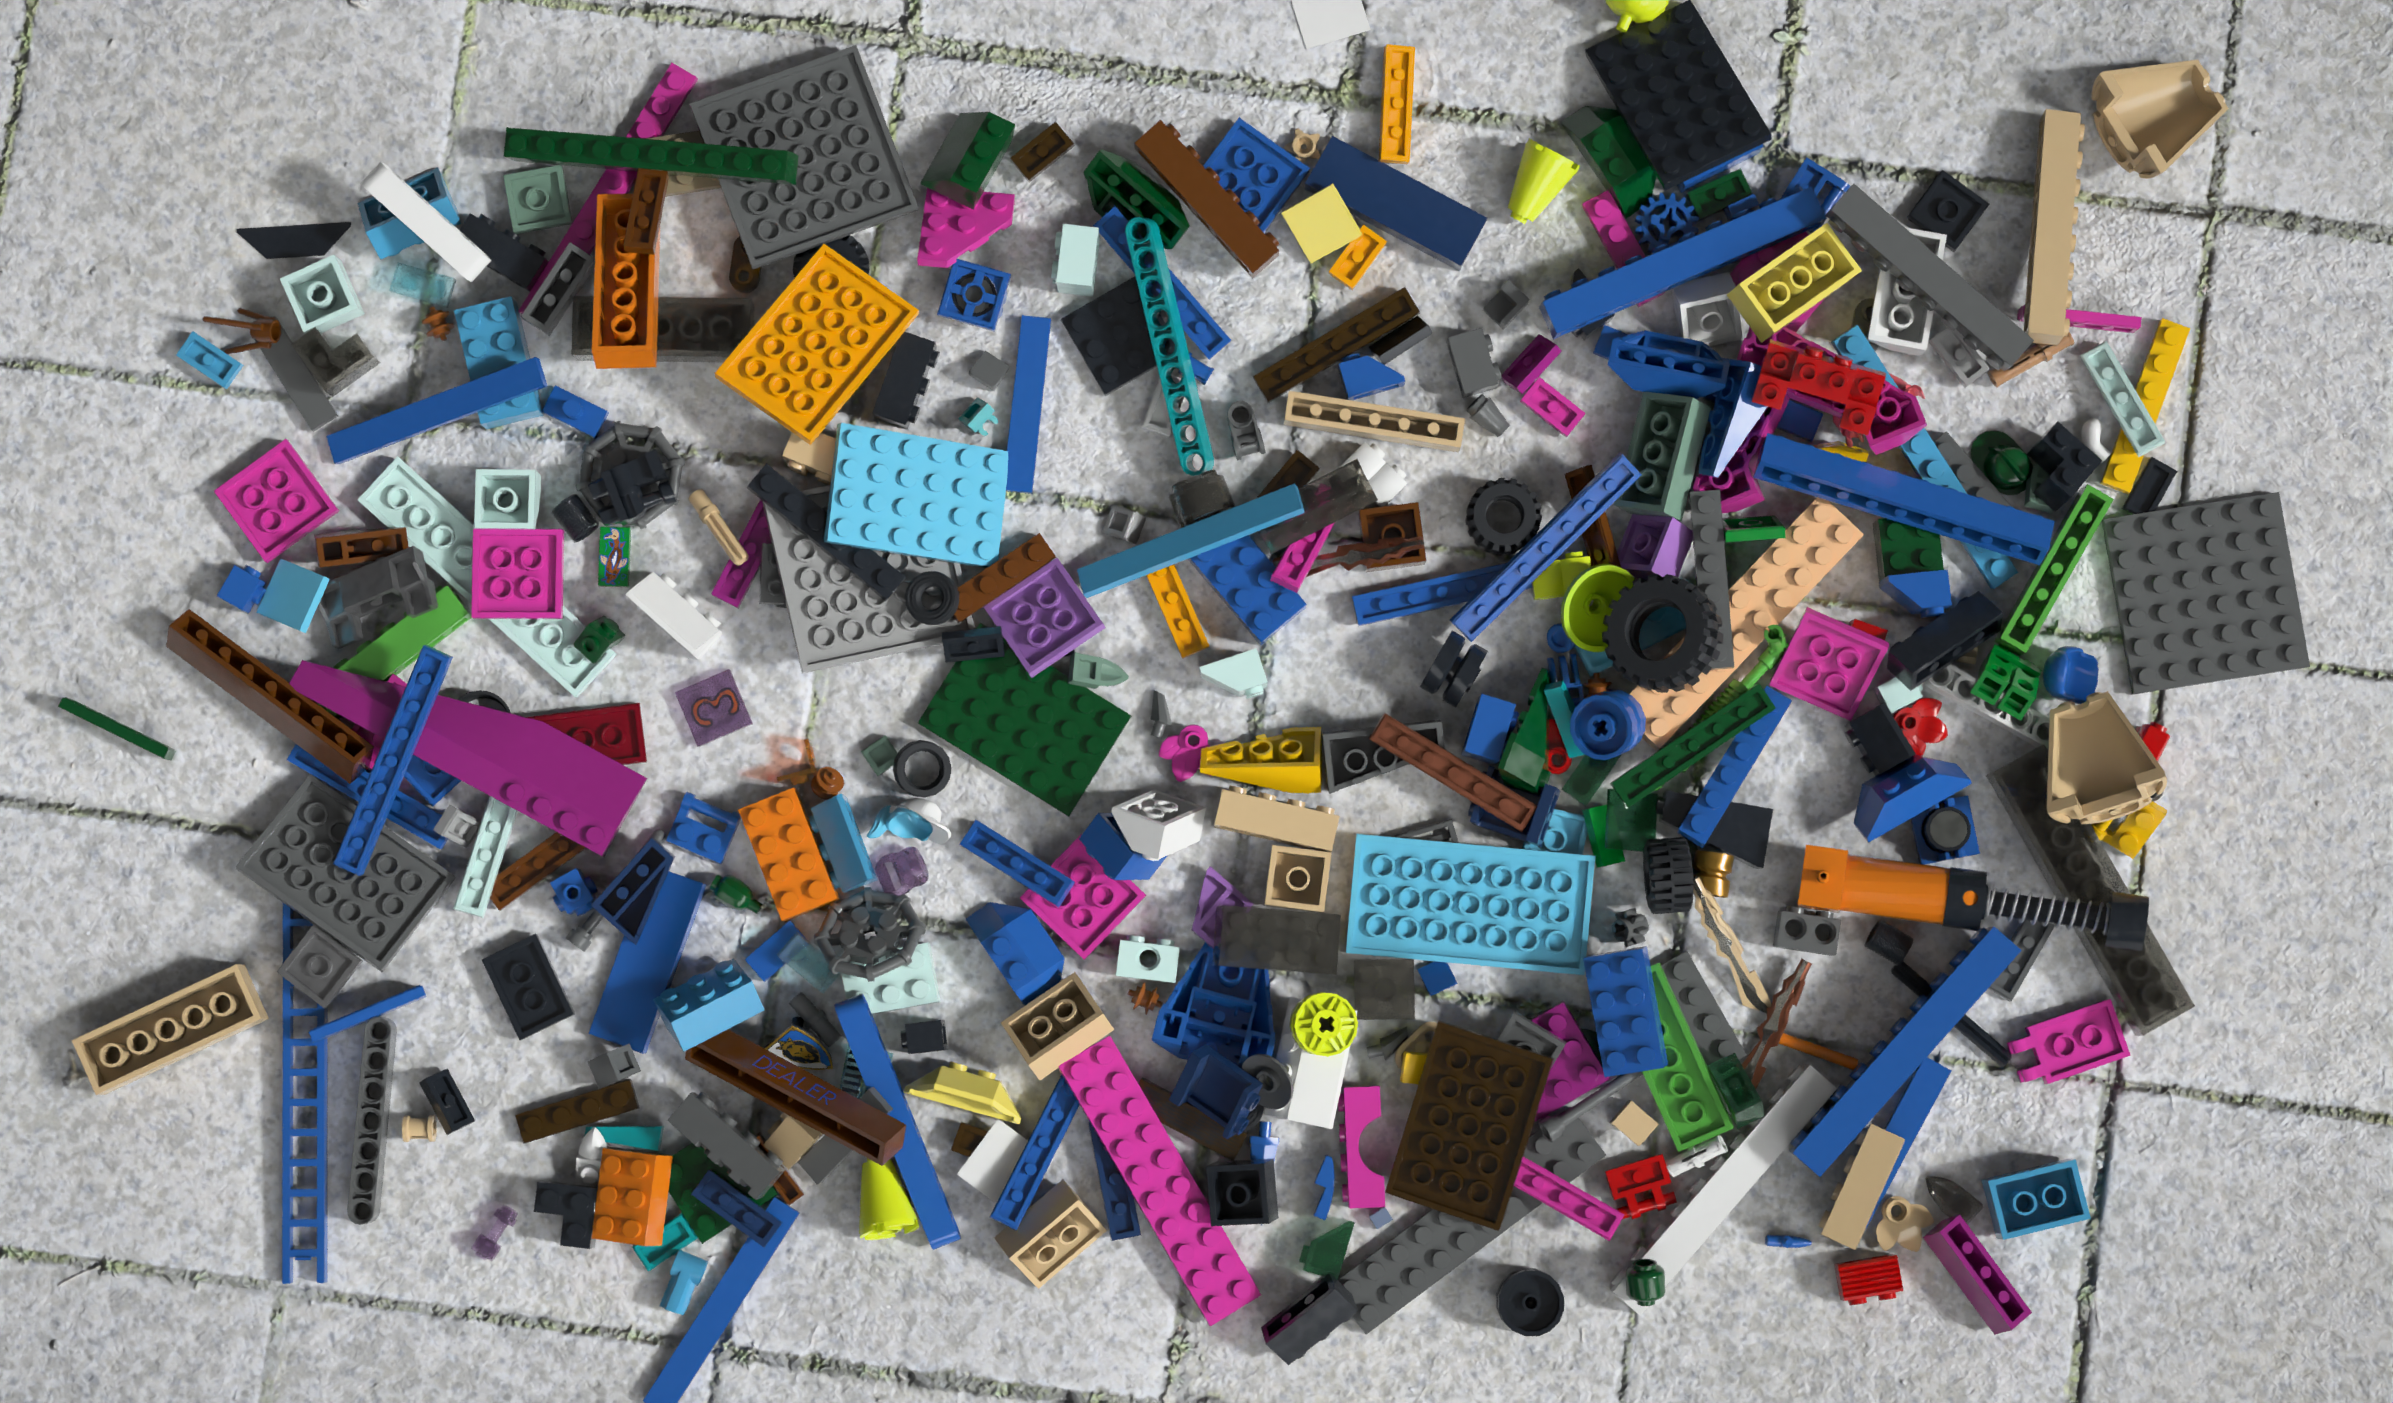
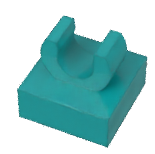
(976, 416)

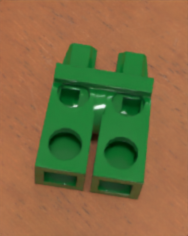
(2010, 674)

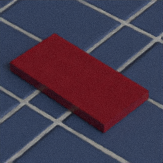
(609, 730)

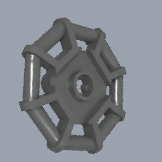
(627, 453)
(865, 920)

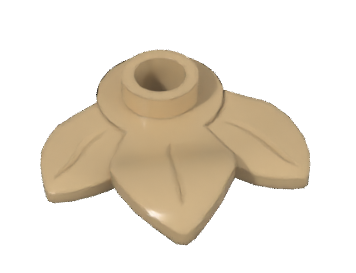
(1903, 1228)

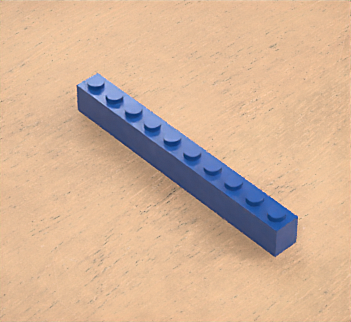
(1682, 262)
(1904, 499)

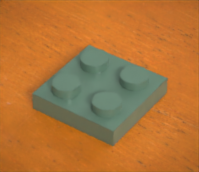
(538, 199)

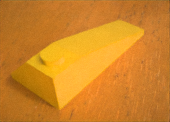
(1278, 762)

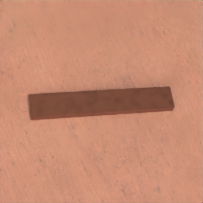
(1453, 772)

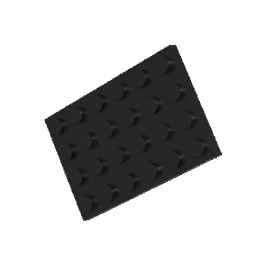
(1678, 95)

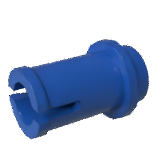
(1201, 371)

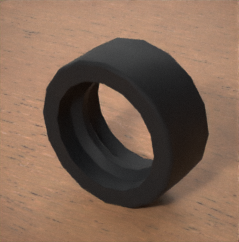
(944, 771)

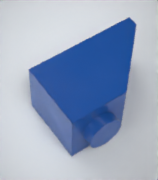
(1367, 377)

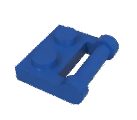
(1815, 176)
(700, 837)

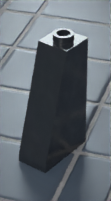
(1739, 833)

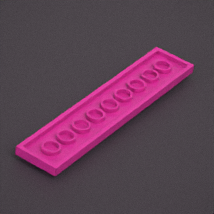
(1159, 1180)

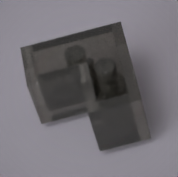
(335, 367)

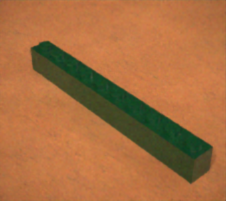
(651, 154)

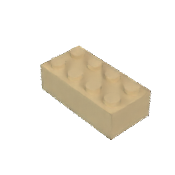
(1276, 820)
(1862, 1187)

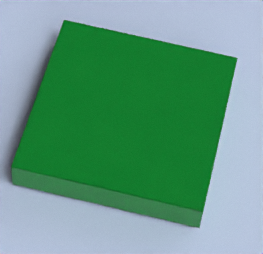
(1752, 528)

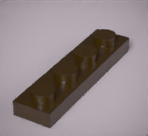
(577, 1111)

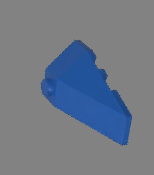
(1732, 417)

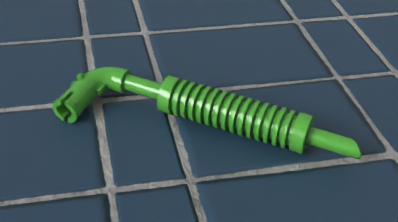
(1767, 661)

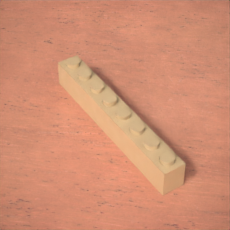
(2052, 226)

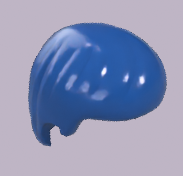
(2070, 674)

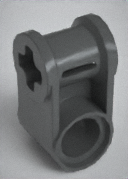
(1245, 432)

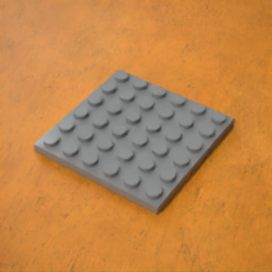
(836, 614)

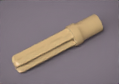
(710, 515)

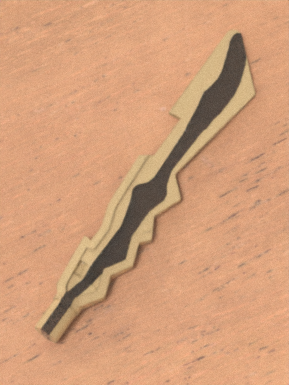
(1728, 946)

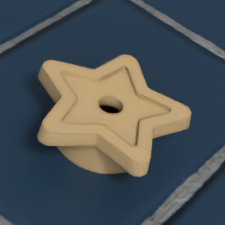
(1304, 139)

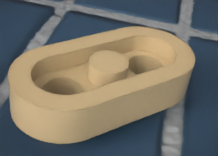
(1415, 1042)

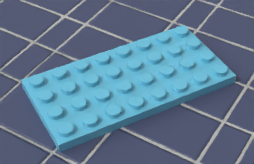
(1470, 904)

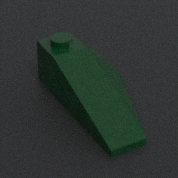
(1527, 753)

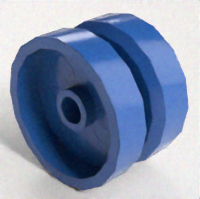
(1607, 724)

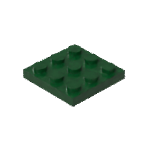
(686, 1173)

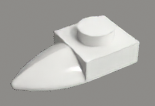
(589, 1158)

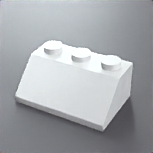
(675, 613)
(1159, 823)

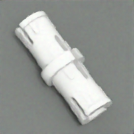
(1696, 1156)

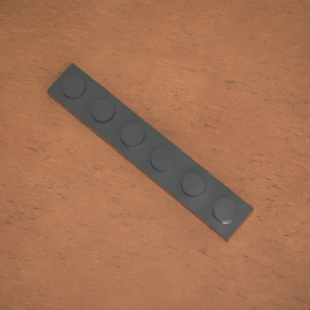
(1711, 565)

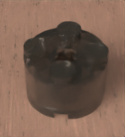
(1200, 498)

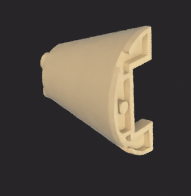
(2154, 113)
(2098, 763)

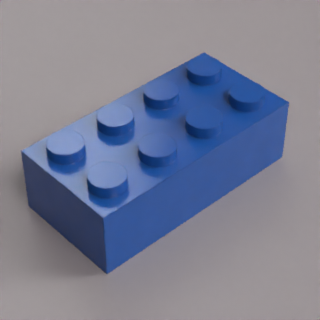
(1242, 580)
(1625, 1011)

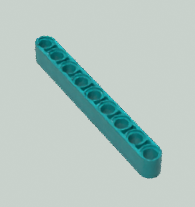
(1159, 335)

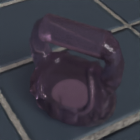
(909, 869)

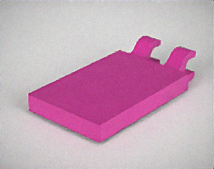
(2072, 1043)

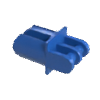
(1564, 675)

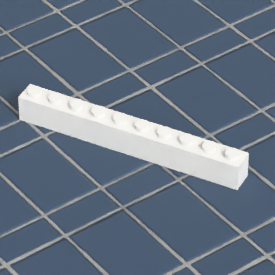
(1731, 1177)

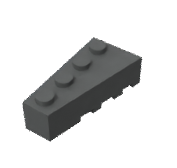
(1355, 758)
(726, 1144)

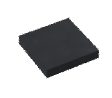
(1948, 209)

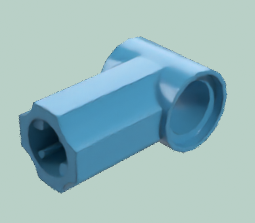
(685, 1276)

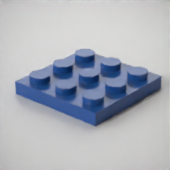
(1256, 171)

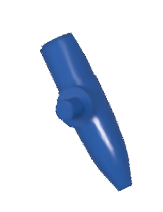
(1786, 1241)

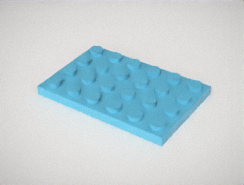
(916, 496)

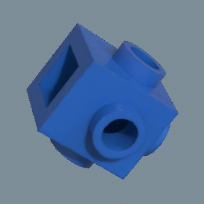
(564, 888)

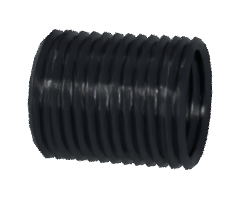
(575, 518)
(1889, 942)

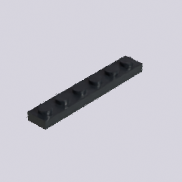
(811, 522)

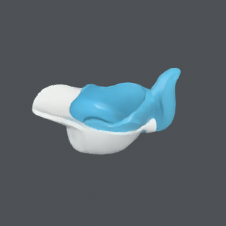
(911, 819)

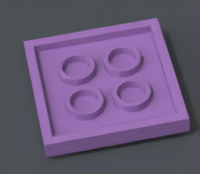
(1044, 617)

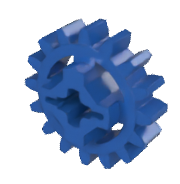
(1654, 222)

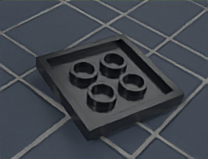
(1114, 337)

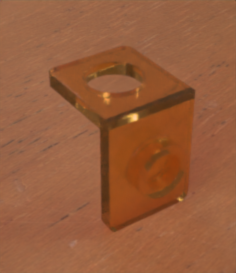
(802, 776)

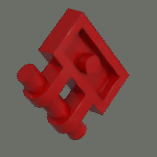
(1640, 1177)

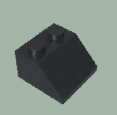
(1878, 740)

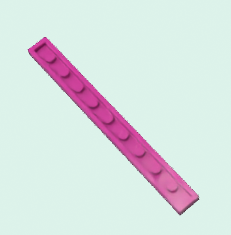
(651, 123)

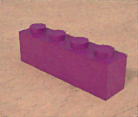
(1977, 1274)

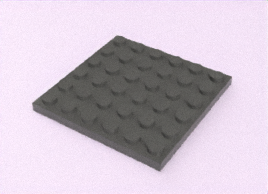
(845, 162)
(2205, 593)

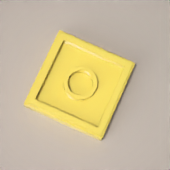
(1321, 223)

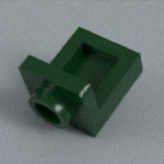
(598, 638)

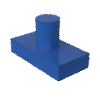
(575, 411)

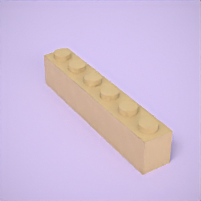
(1374, 421)

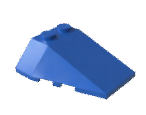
(1217, 1008)

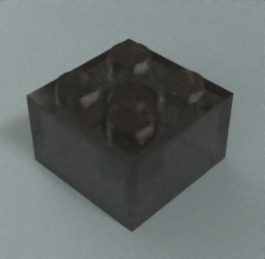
(1384, 989)

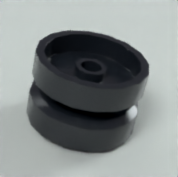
(1454, 669)
(1512, 1296)

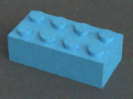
(491, 342)

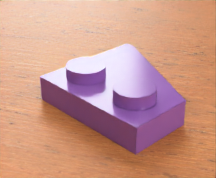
(1214, 892)

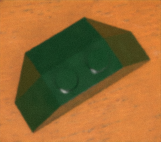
(1612, 156)
(1135, 193)

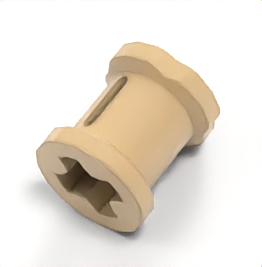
(419, 1128)

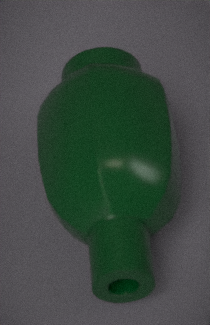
(734, 893)

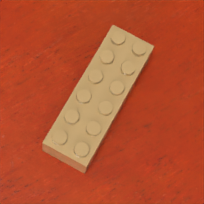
(170, 1029)

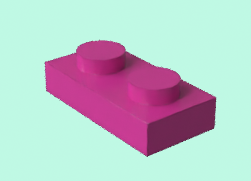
(1552, 407)

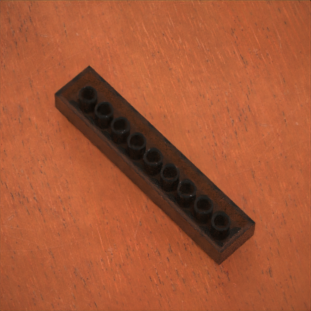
(2080, 868)

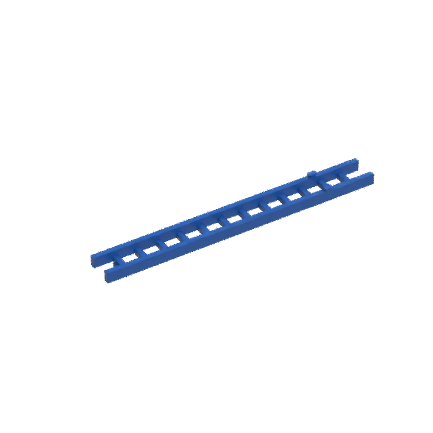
(288, 1131)

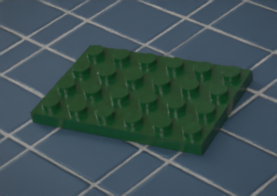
(1026, 728)

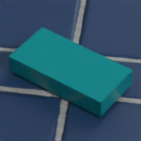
(676, 1236)

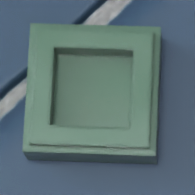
(880, 755)

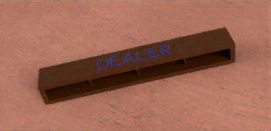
(800, 1095)

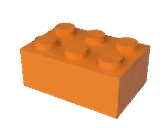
(632, 1197)

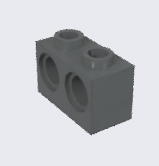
(1806, 939)

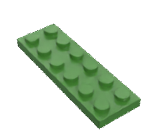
(1685, 1086)

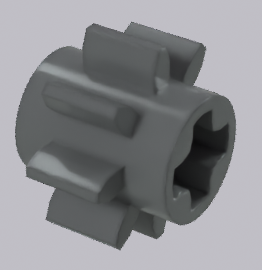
(1630, 927)

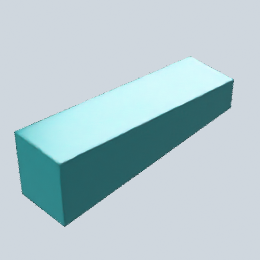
(1562, 710)
(636, 1136)

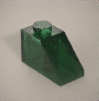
(1327, 1250)

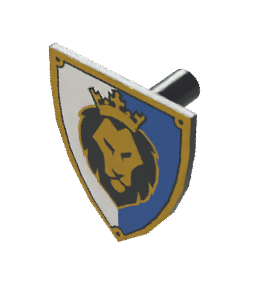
(801, 1047)

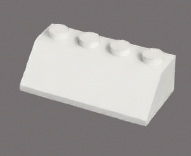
(1897, 316)
(1314, 1078)

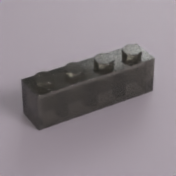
(1324, 503)

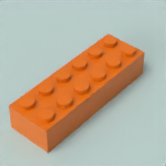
(623, 292)

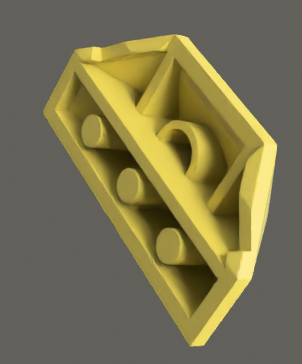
(966, 1091)

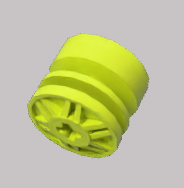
(1305, 1024)

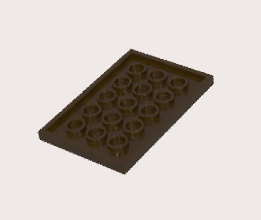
(1469, 1125)

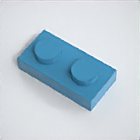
(209, 360)

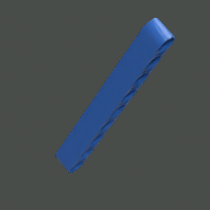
(913, 1157)

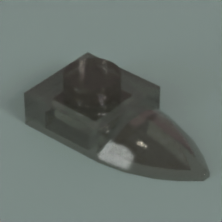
(1953, 1198)

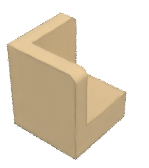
(1634, 1123)

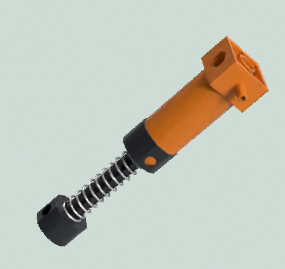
(1954, 897)

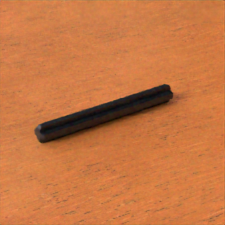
(1965, 1024)

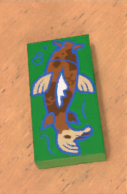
(614, 557)

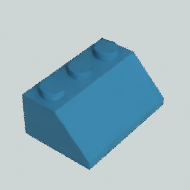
(388, 232)
(842, 844)

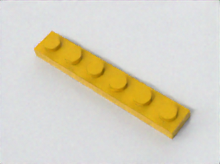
(2151, 389)

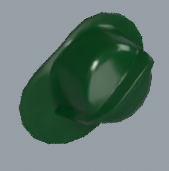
(2002, 461)

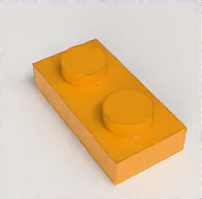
(1357, 258)

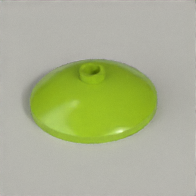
(1585, 623)

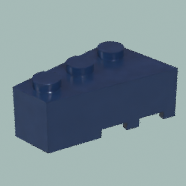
(635, 890)

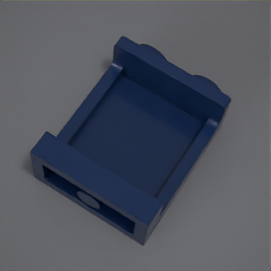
(1538, 824)
(1217, 1089)

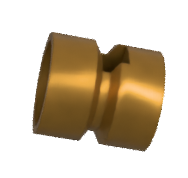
(1712, 871)

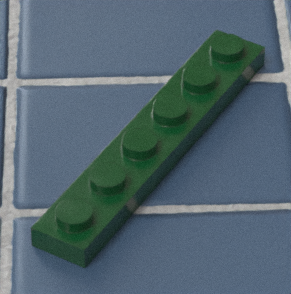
(1692, 745)

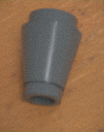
(1487, 415)

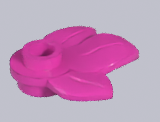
(1184, 756)

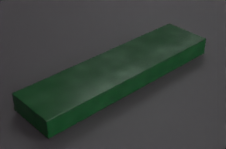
(117, 728)

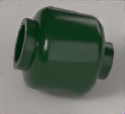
(1645, 1282)

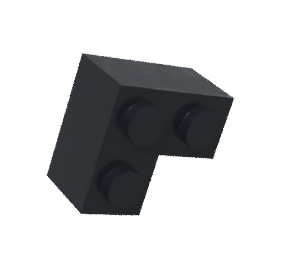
(2066, 463)
(577, 1207)

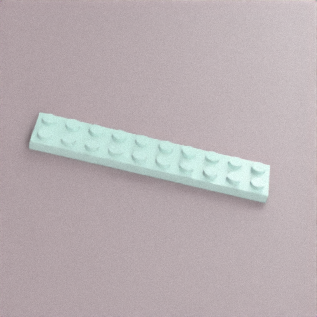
(446, 538)

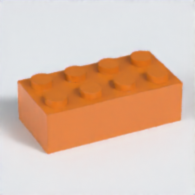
(788, 854)

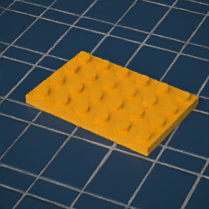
(816, 344)

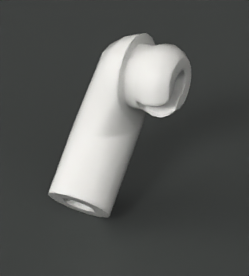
(2091, 438)

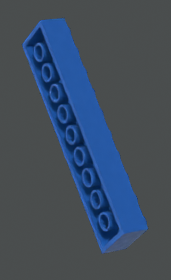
(1905, 1050)

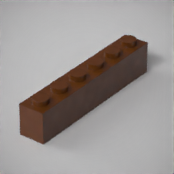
(1207, 199)

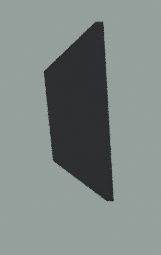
(295, 239)

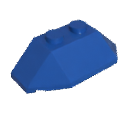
(1668, 364)
(1904, 793)
(1018, 948)

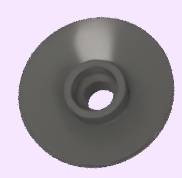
(1276, 1081)

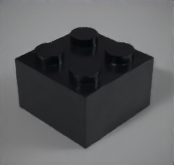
(1242, 1192)

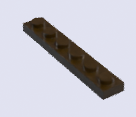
(1336, 345)

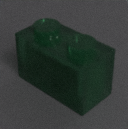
(1736, 1091)

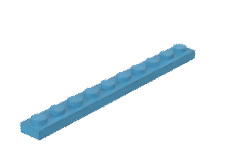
(1926, 458)

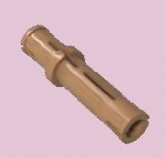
(2028, 359)

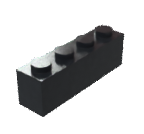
(1944, 640)

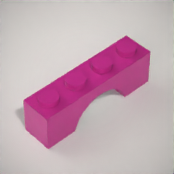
(1363, 1186)

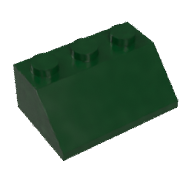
(969, 157)

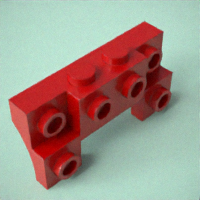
(1823, 377)

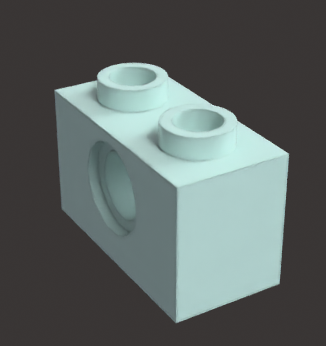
(1129, 959)

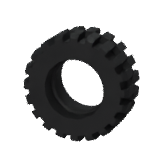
(1629, 616)

